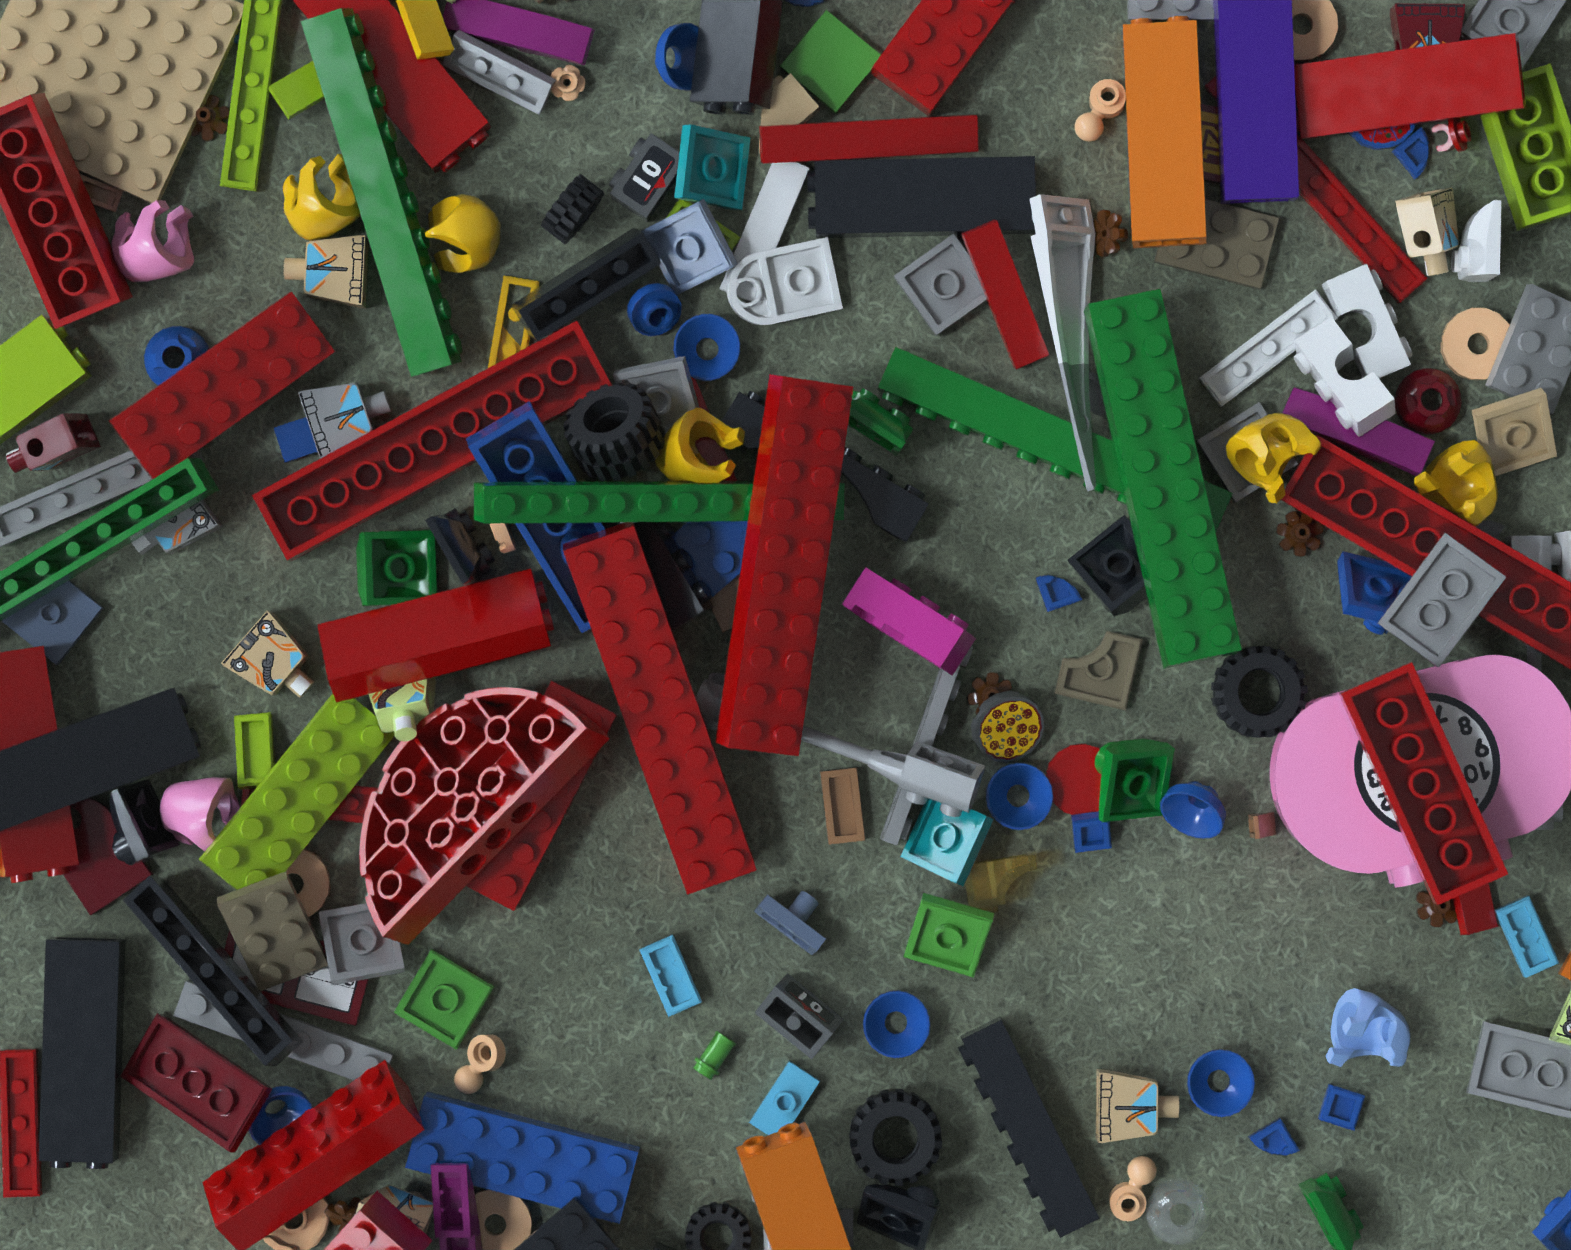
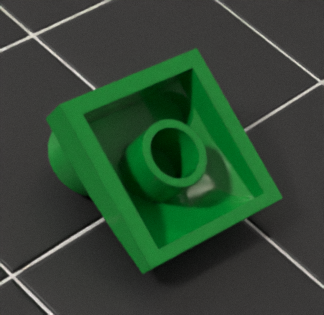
(876, 423)
(395, 566)
(1133, 778)
(1325, 1201)

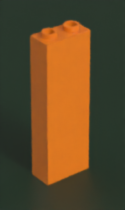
(1164, 132)
(792, 1191)

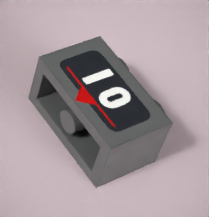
(647, 177)
(799, 1016)

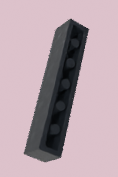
(213, 971)
(1029, 1127)

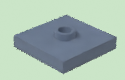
(690, 247)
(56, 620)

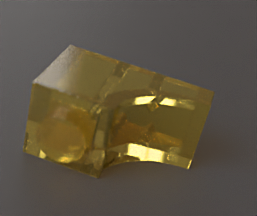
(992, 878)

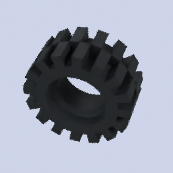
(572, 209)
(718, 1213)

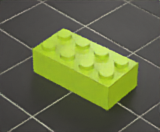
(1534, 151)

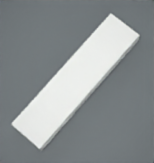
(769, 216)
(1265, 349)

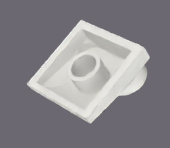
(1480, 246)

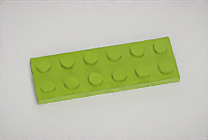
(298, 794)

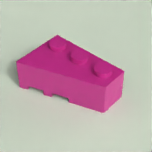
(910, 620)

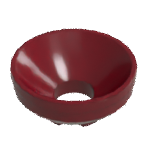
(1409, 404)

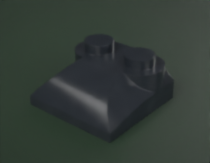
(458, 544)
(1112, 568)
(138, 824)
(900, 1213)

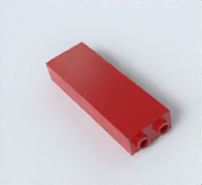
(1409, 86)
(419, 92)
(435, 635)
(25, 714)

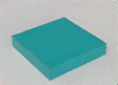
(712, 167)
(945, 842)

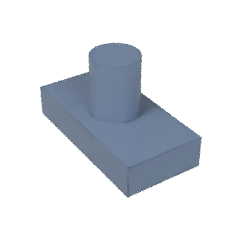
(792, 921)

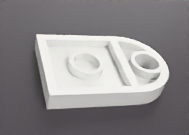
(788, 283)

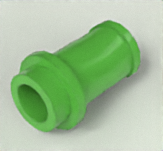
(714, 1055)

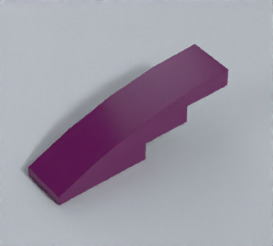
(520, 29)
(1381, 444)
(455, 1207)

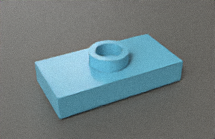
(1526, 936)
(670, 975)
(784, 1099)

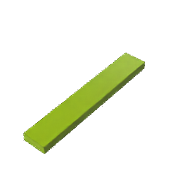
(250, 94)

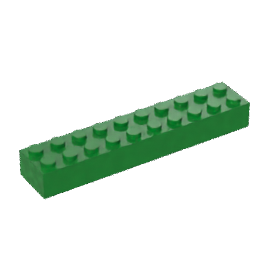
(1162, 478)

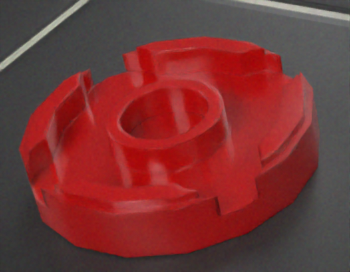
(1075, 779)

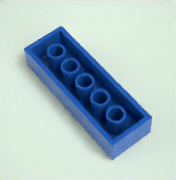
(523, 451)
(525, 1156)

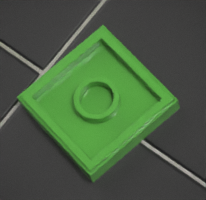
(830, 61)
(948, 935)
(444, 999)

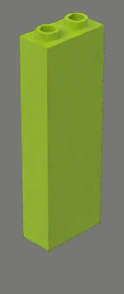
(36, 373)

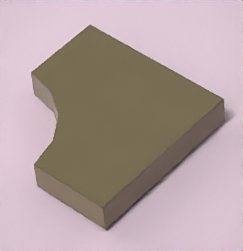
(1102, 675)

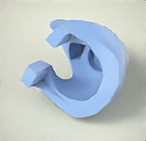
(1367, 1026)

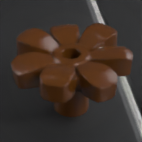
(212, 121)
(1108, 233)
(1292, 536)
(984, 688)
(1435, 912)
(342, 1213)

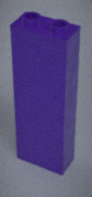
(1256, 101)

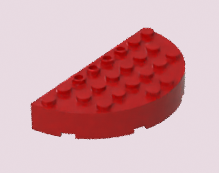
(462, 796)

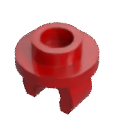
(1457, 132)

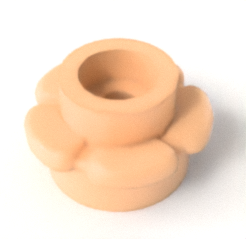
(577, 84)

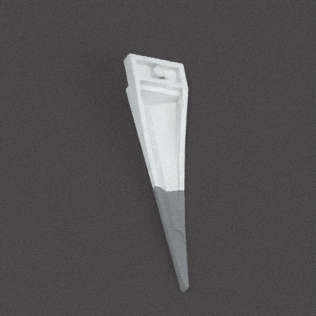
(1064, 264)

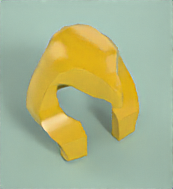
(308, 209)
(467, 225)
(1265, 448)
(680, 457)
(1461, 481)

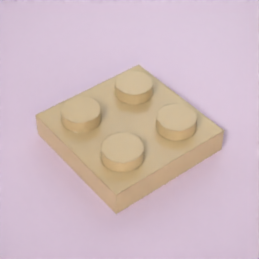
(1516, 431)

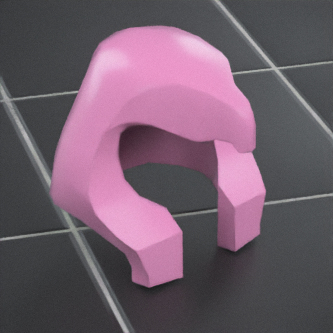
(139, 251)
(190, 806)

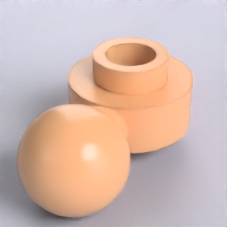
(1090, 124)
(469, 1077)
(1141, 1172)

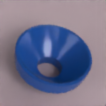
(683, 41)
(714, 328)
(175, 336)
(1039, 796)
(1190, 814)
(896, 1044)
(1237, 1092)
(266, 1124)

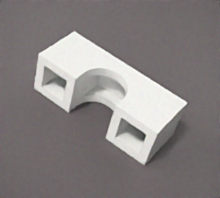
(1360, 293)
(1359, 402)

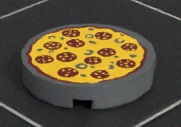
(1007, 726)

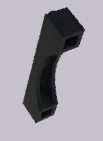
(889, 505)

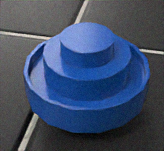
(654, 309)

